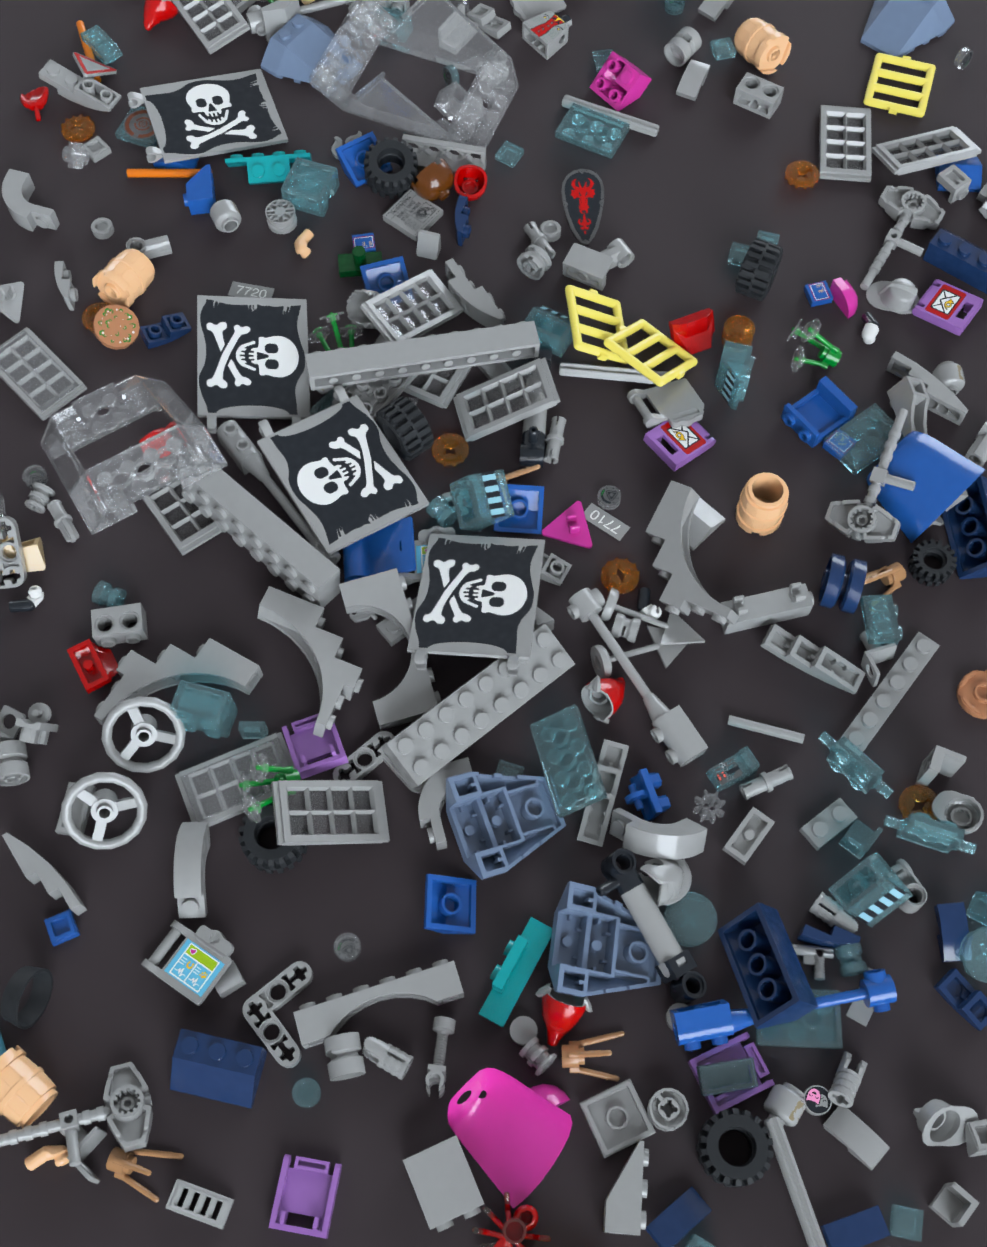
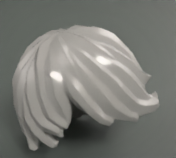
(354, 311)

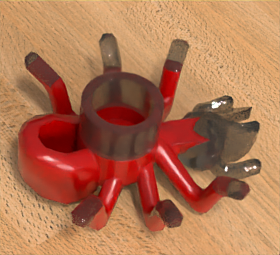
(514, 1228)

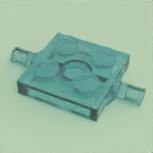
(855, 765)
(930, 833)

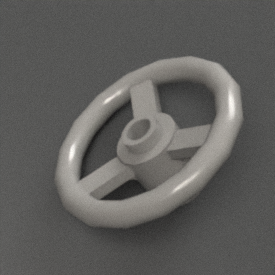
(143, 734)
(104, 809)

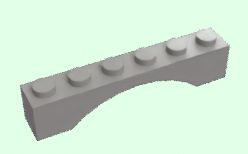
(913, 396)
(323, 1020)

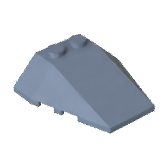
(902, 25)
(297, 48)
(499, 819)
(597, 946)

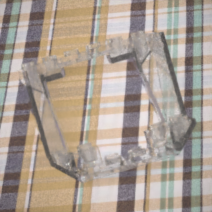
(429, 31)
(111, 487)

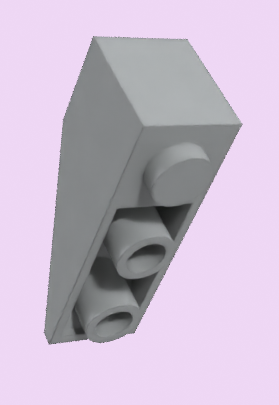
(624, 1202)

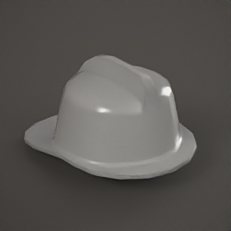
(894, 296)
(943, 1123)

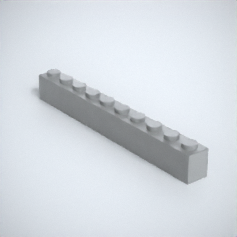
(422, 355)

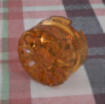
(738, 330)

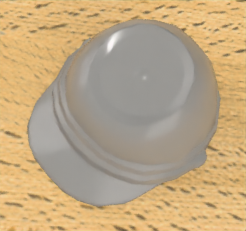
(959, 809)

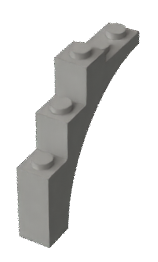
(671, 531)
(304, 625)
(212, 664)

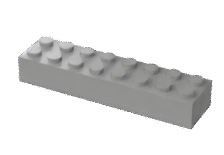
(265, 537)
(475, 709)

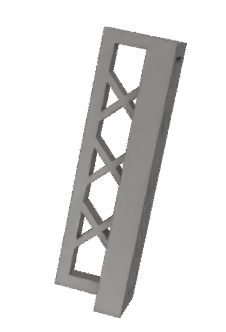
(426, 156)

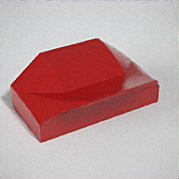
(693, 331)
(93, 664)

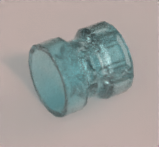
(442, 511)
(107, 595)
(850, 959)

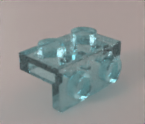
(881, 619)

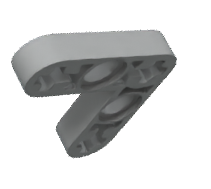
(7, 564)
(365, 770)
(270, 1006)

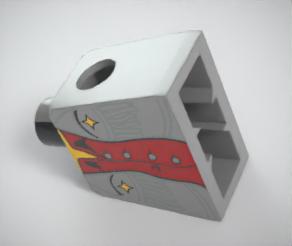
(546, 32)

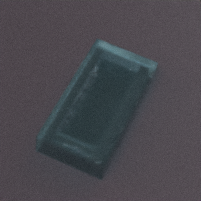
(727, 1076)

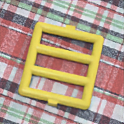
(894, 108)
(578, 328)
(646, 367)

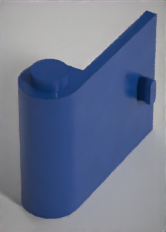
(381, 551)

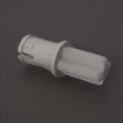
(63, 520)

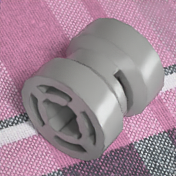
(631, 630)

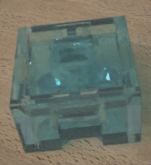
(310, 186)
(204, 709)

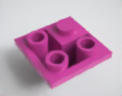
(620, 82)

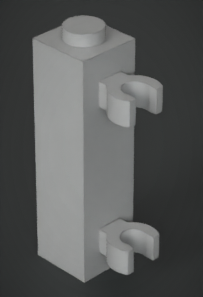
(769, 607)

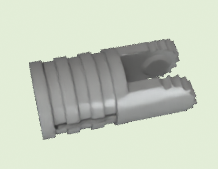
(840, 919)
(387, 1057)
(846, 1082)

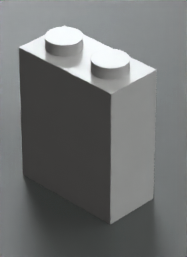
(444, 1184)

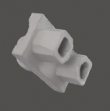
(36, 729)

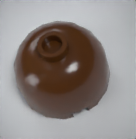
(434, 181)

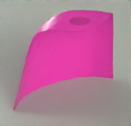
(509, 1131)

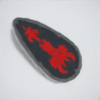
(583, 203)

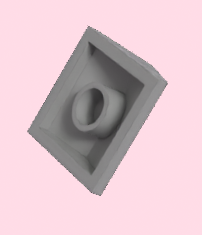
(277, 15)
(703, 523)

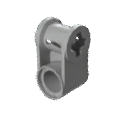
(912, 883)

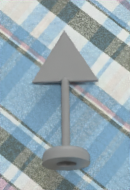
(675, 631)
(602, 661)

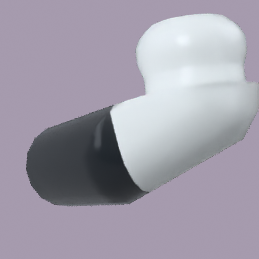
(870, 329)
(30, 602)
(644, 605)

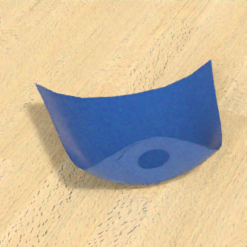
(939, 478)

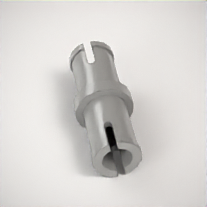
(538, 238)
(555, 440)
(766, 782)

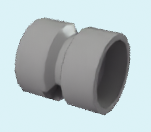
(682, 46)
(13, 764)
(344, 1056)

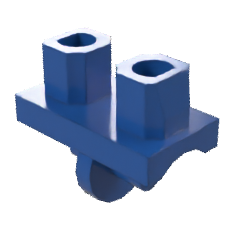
(645, 796)

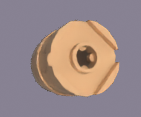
(762, 45)
(124, 278)
(762, 504)
(23, 1088)

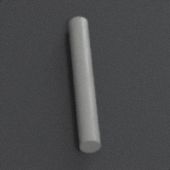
(766, 729)

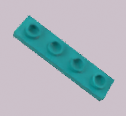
(267, 168)
(515, 971)

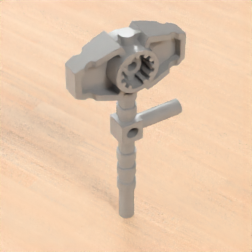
(906, 208)
(867, 520)
(126, 1111)

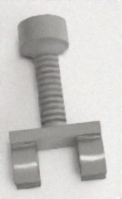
(437, 1071)

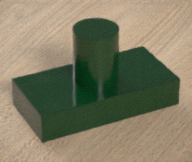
(350, 263)

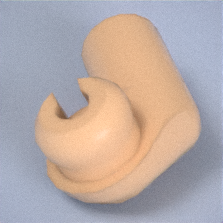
(301, 243)
(46, 1153)

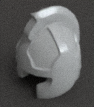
(666, 880)

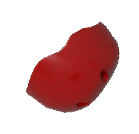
(469, 187)

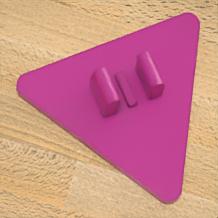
(570, 527)

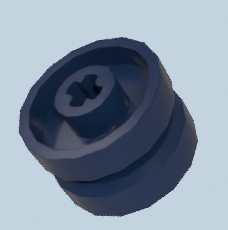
(846, 584)

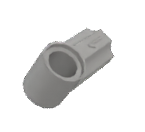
(151, 247)
(620, 253)
(978, 451)

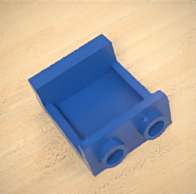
(819, 412)

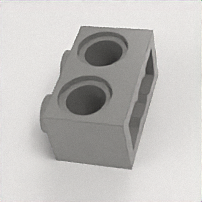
(758, 95)
(119, 618)

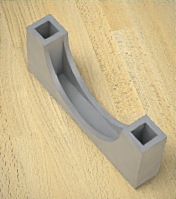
(385, 596)

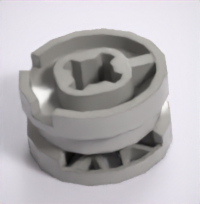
(281, 216)
(534, 262)
(667, 1109)

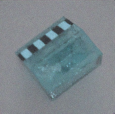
(552, 328)
(734, 372)
(481, 500)
(870, 890)

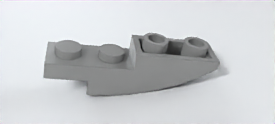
(77, 89)
(475, 301)

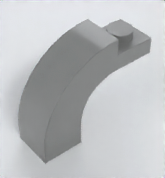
(16, 192)
(434, 797)
(656, 840)
(189, 869)

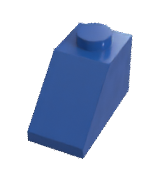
(200, 192)

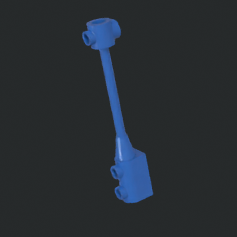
(717, 1021)

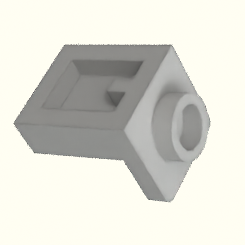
(955, 182)

